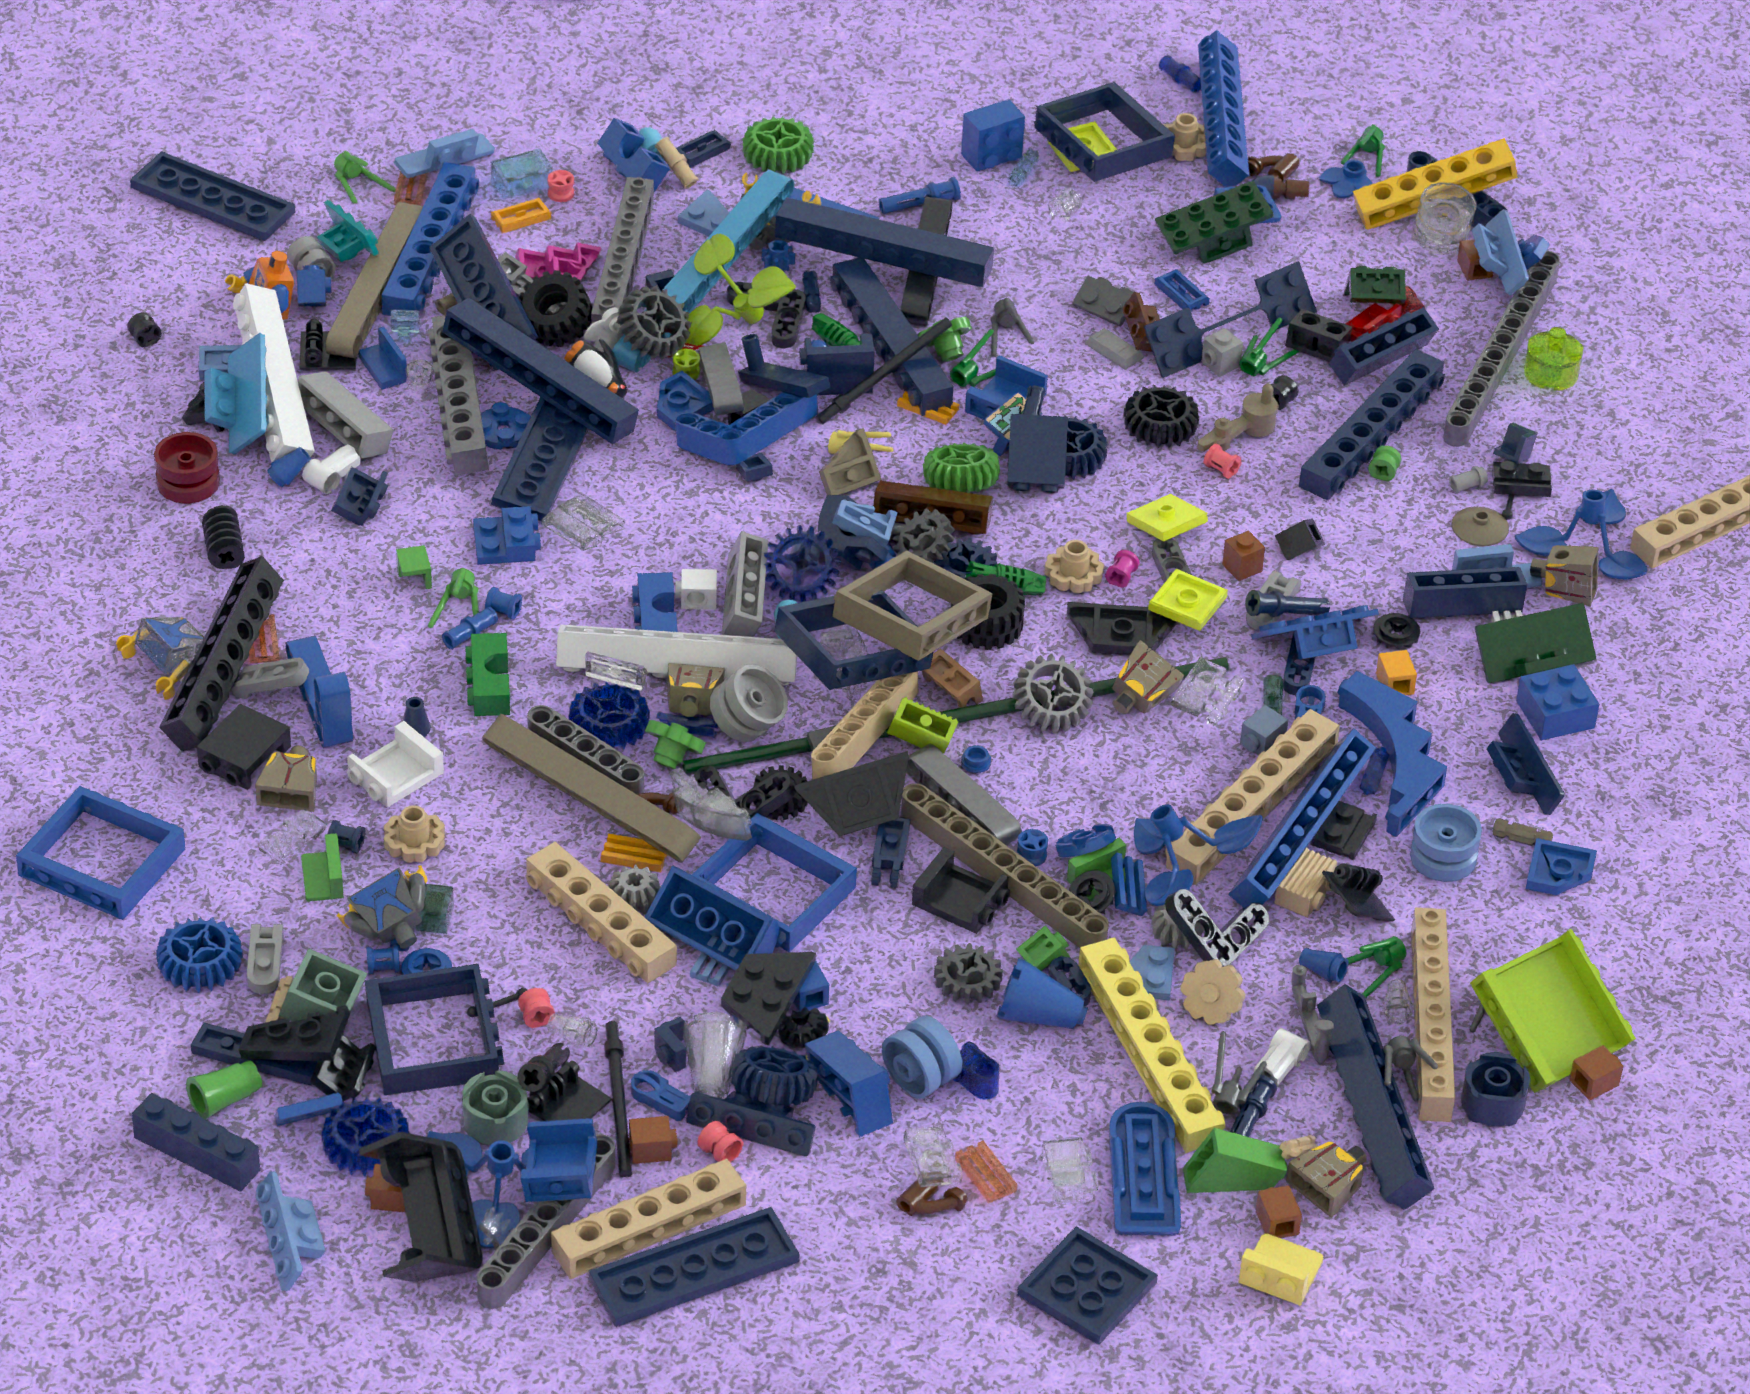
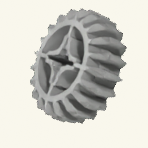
(1029, 689)

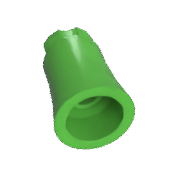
(223, 1087)

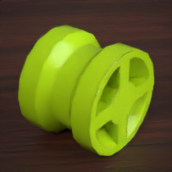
(688, 362)

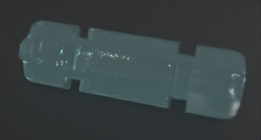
(1023, 168)

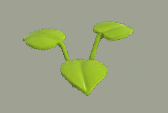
(766, 288)

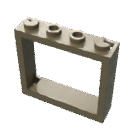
(969, 608)

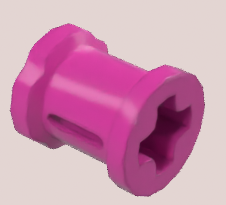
(1124, 564)

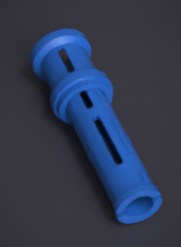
(951, 191)

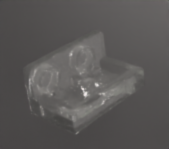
(932, 1157)

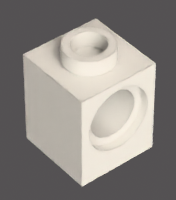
(697, 589)

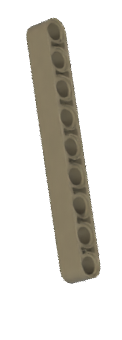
(366, 295)
(591, 788)
(993, 858)

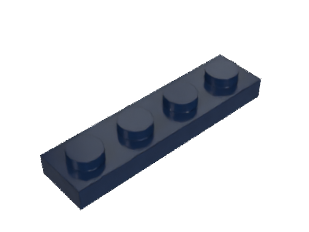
(223, 1046)

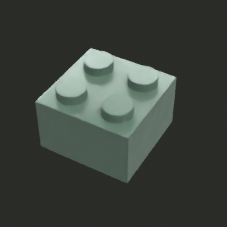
(321, 986)

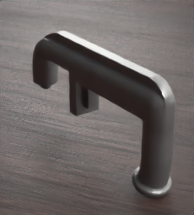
(1317, 1030)

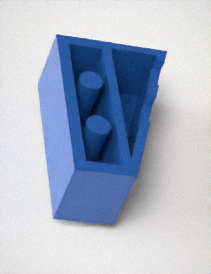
(854, 1080)

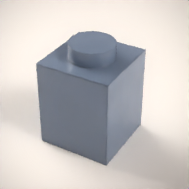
(1262, 729)

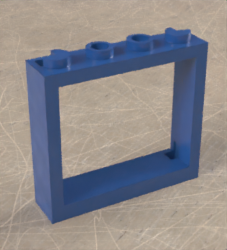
(801, 854)
(87, 888)

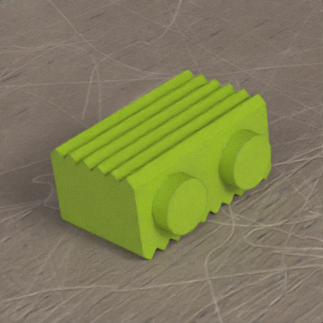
(921, 725)

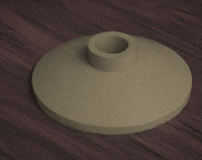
(1480, 526)

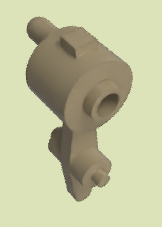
(1256, 419)

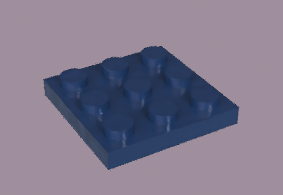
(1087, 1285)

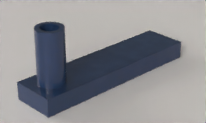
(776, 376)

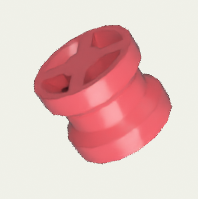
(560, 185)
(536, 1007)

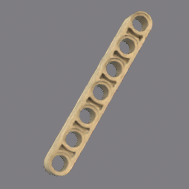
(862, 725)

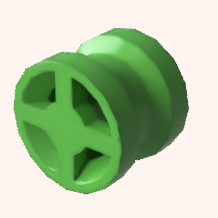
(1384, 463)

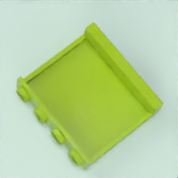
(1552, 1009)

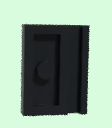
(1521, 479)
(1344, 830)

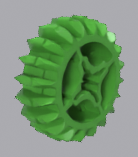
(778, 144)
(961, 467)

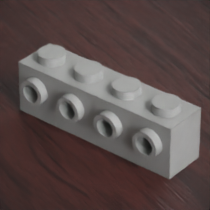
(344, 415)

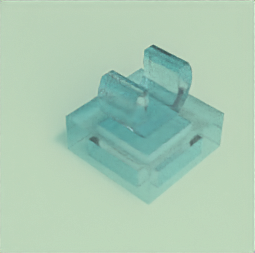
(405, 323)

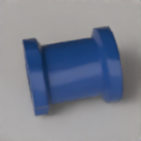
(504, 602)
(373, 954)

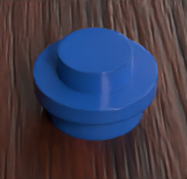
(976, 759)

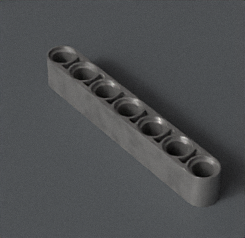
(532, 1236)

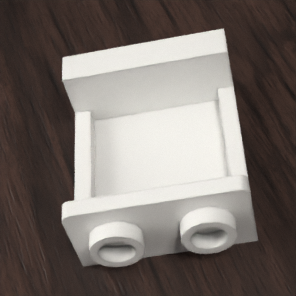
(397, 767)

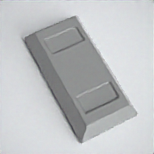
(1114, 349)

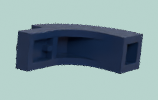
(852, 548)

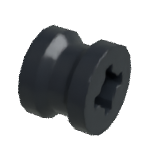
(144, 329)
(1284, 390)

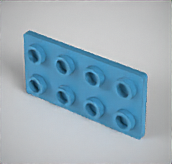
(239, 397)

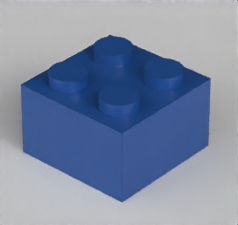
(993, 135)
(1557, 702)

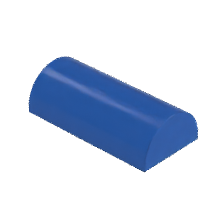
(698, 911)

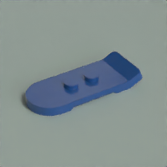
(1144, 1171)

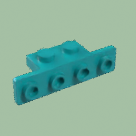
(347, 235)

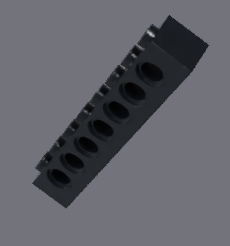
(222, 654)

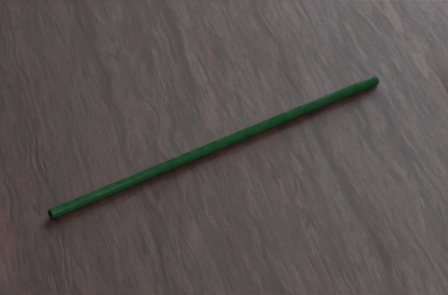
(962, 714)

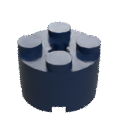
(1495, 1090)

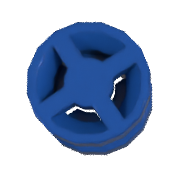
(1033, 846)

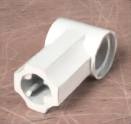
(328, 472)
(1284, 1053)

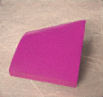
(555, 258)

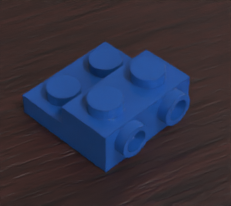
(507, 537)

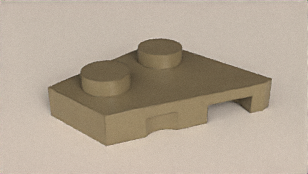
(850, 466)

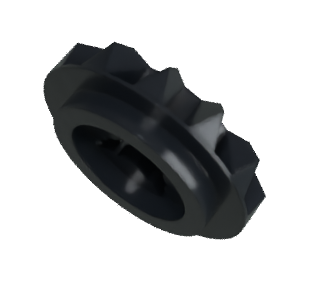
(1399, 623)
(1103, 884)
(797, 1038)

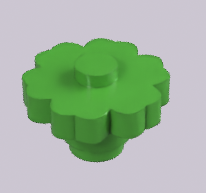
(949, 344)
(673, 743)

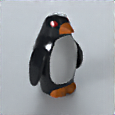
(598, 365)

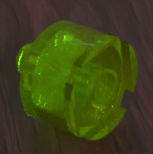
(1553, 359)

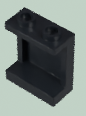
(242, 745)
(958, 893)

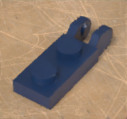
(890, 850)

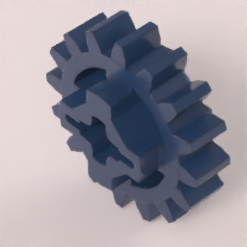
(962, 553)

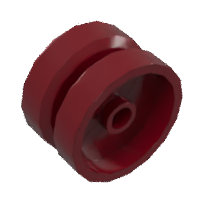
(186, 467)

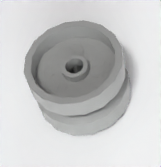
(748, 703)

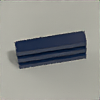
(704, 151)

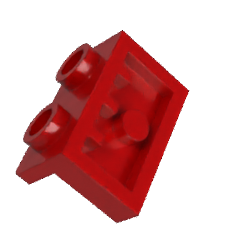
(1372, 319)

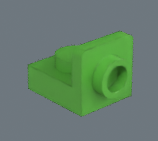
(1043, 948)

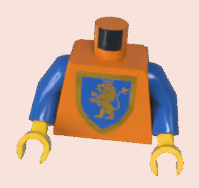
(271, 274)

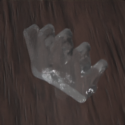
(494, 1229)

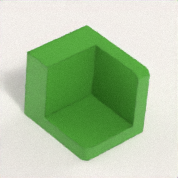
(414, 562)

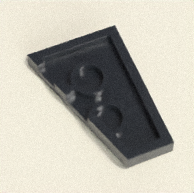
(302, 1040)

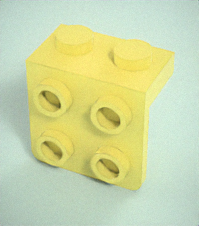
(1280, 1268)

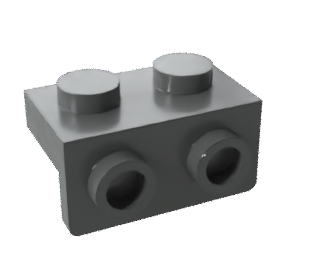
(1102, 299)

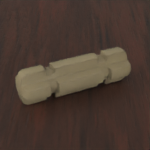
(1519, 832)

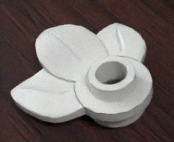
(605, 329)

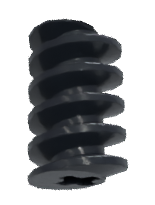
(223, 537)

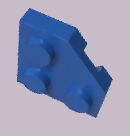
(1532, 250)
(681, 395)
(1559, 867)

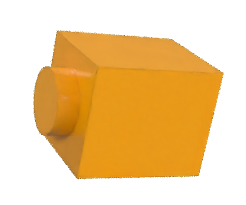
(1397, 671)

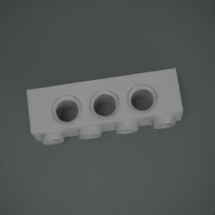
(745, 586)

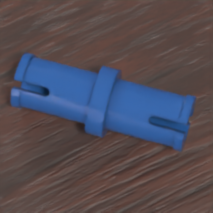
(469, 626)

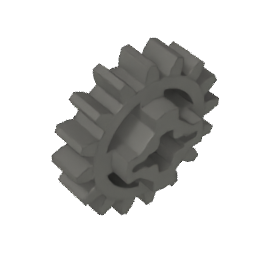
(923, 537)
(968, 973)

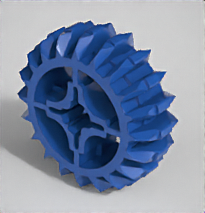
(199, 954)

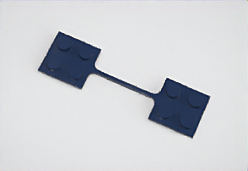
(1178, 340)

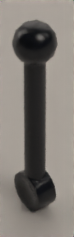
(1507, 513)
(471, 1011)

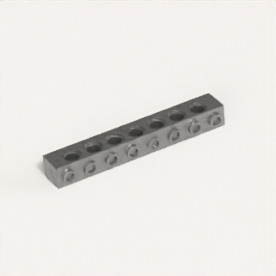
(625, 246)
(459, 402)

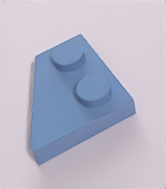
(703, 214)
(864, 521)
(1156, 969)

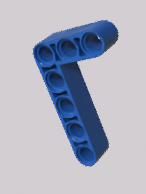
(747, 435)
(325, 693)

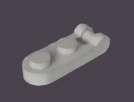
(1275, 582)
(270, 677)
(264, 957)

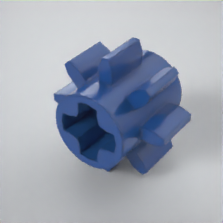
(778, 255)

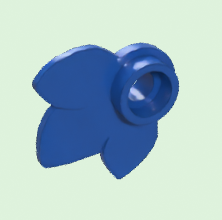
(1346, 179)

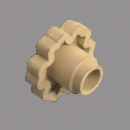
(1189, 137)
(1074, 567)
(414, 835)
(1212, 991)

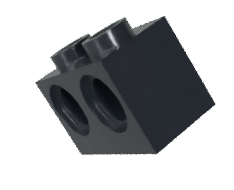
(1317, 335)

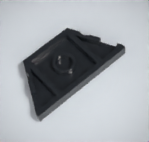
(1118, 627)
(858, 795)
(766, 989)

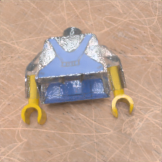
(168, 644)

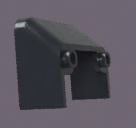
(435, 1206)

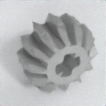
(636, 887)
(1167, 931)

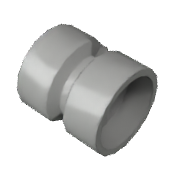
(310, 252)

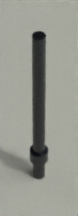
(843, 402)
(614, 1052)

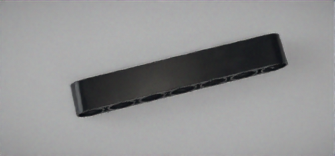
(919, 286)

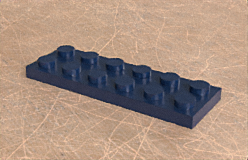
(212, 196)
(476, 274)
(540, 461)
(693, 1266)

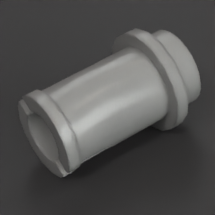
(1475, 477)

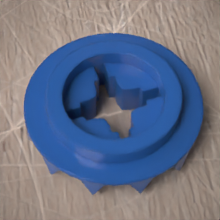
(416, 961)

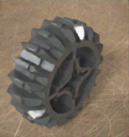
(645, 328)

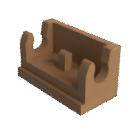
(953, 679)

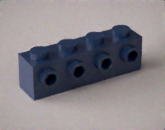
(1383, 346)
(1464, 592)
(196, 1141)

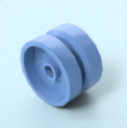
(1445, 842)
(922, 1057)

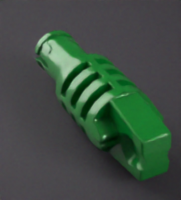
(833, 331)
(1029, 582)

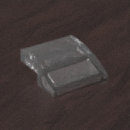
(583, 522)
(617, 671)

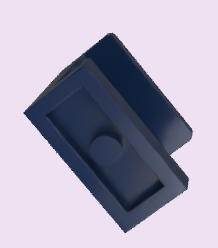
(841, 364)
(1037, 452)

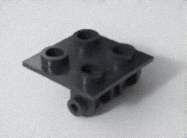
(313, 350)
(1357, 889)
(567, 1096)

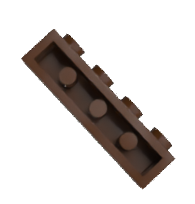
(964, 510)

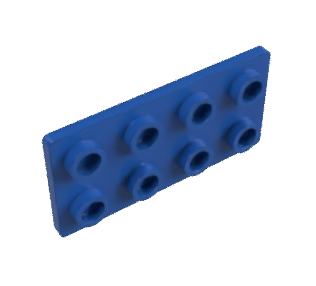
(1324, 636)

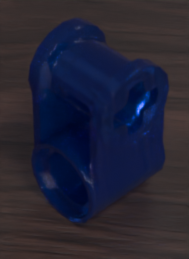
(979, 1072)

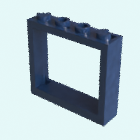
(1156, 138)
(799, 619)
(429, 986)

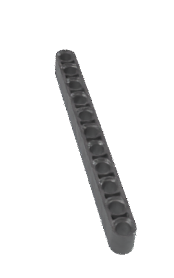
(1500, 351)

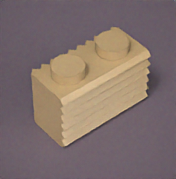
(1304, 884)

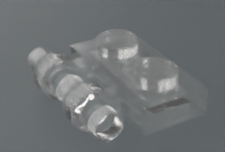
(1199, 687)

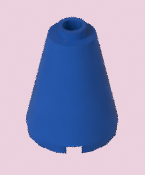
(1040, 999)

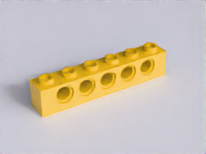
(1401, 194)

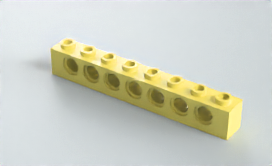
(1149, 1042)

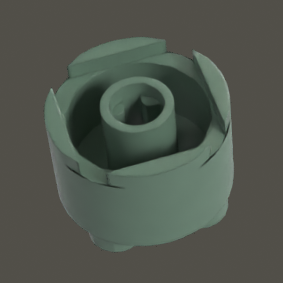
(494, 1108)

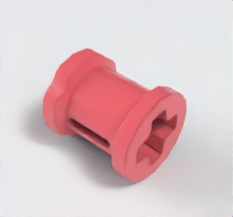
(1222, 461)

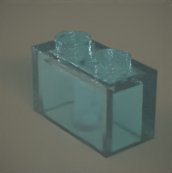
(520, 173)

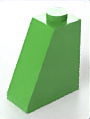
(1233, 1164)

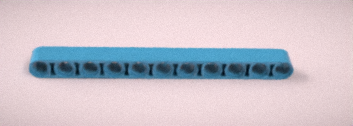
(741, 227)

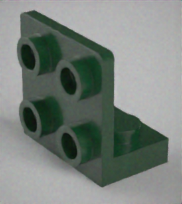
(1376, 285)

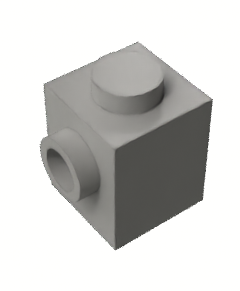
(1222, 352)

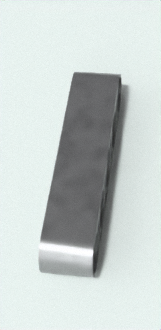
(721, 379)
(585, 747)
(954, 786)

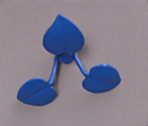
(1595, 508)
(1166, 827)
(500, 1163)

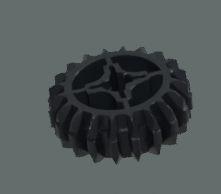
(1161, 416)

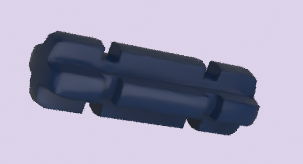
(811, 291)

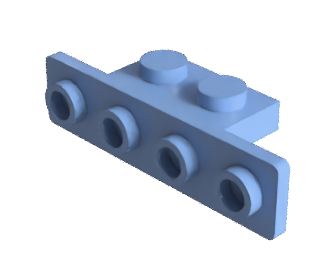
(451, 149)
(1501, 252)
(1492, 557)
(289, 1228)

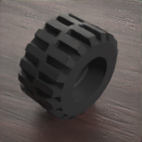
(552, 290)
(1004, 616)

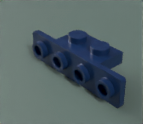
(1524, 765)
(753, 1121)

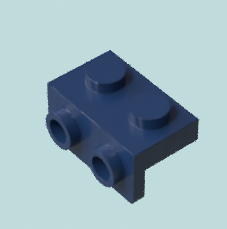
(359, 496)

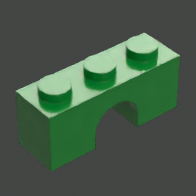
(487, 675)

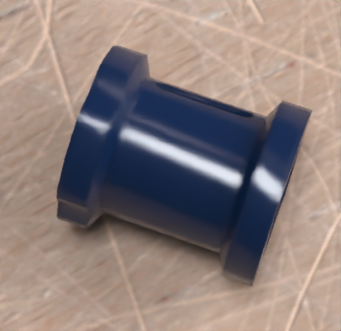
(348, 836)

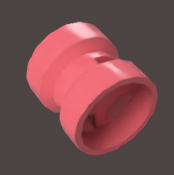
(719, 1142)

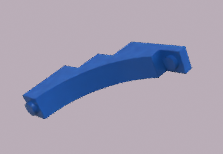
(1391, 720)

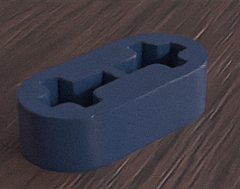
(1076, 977)

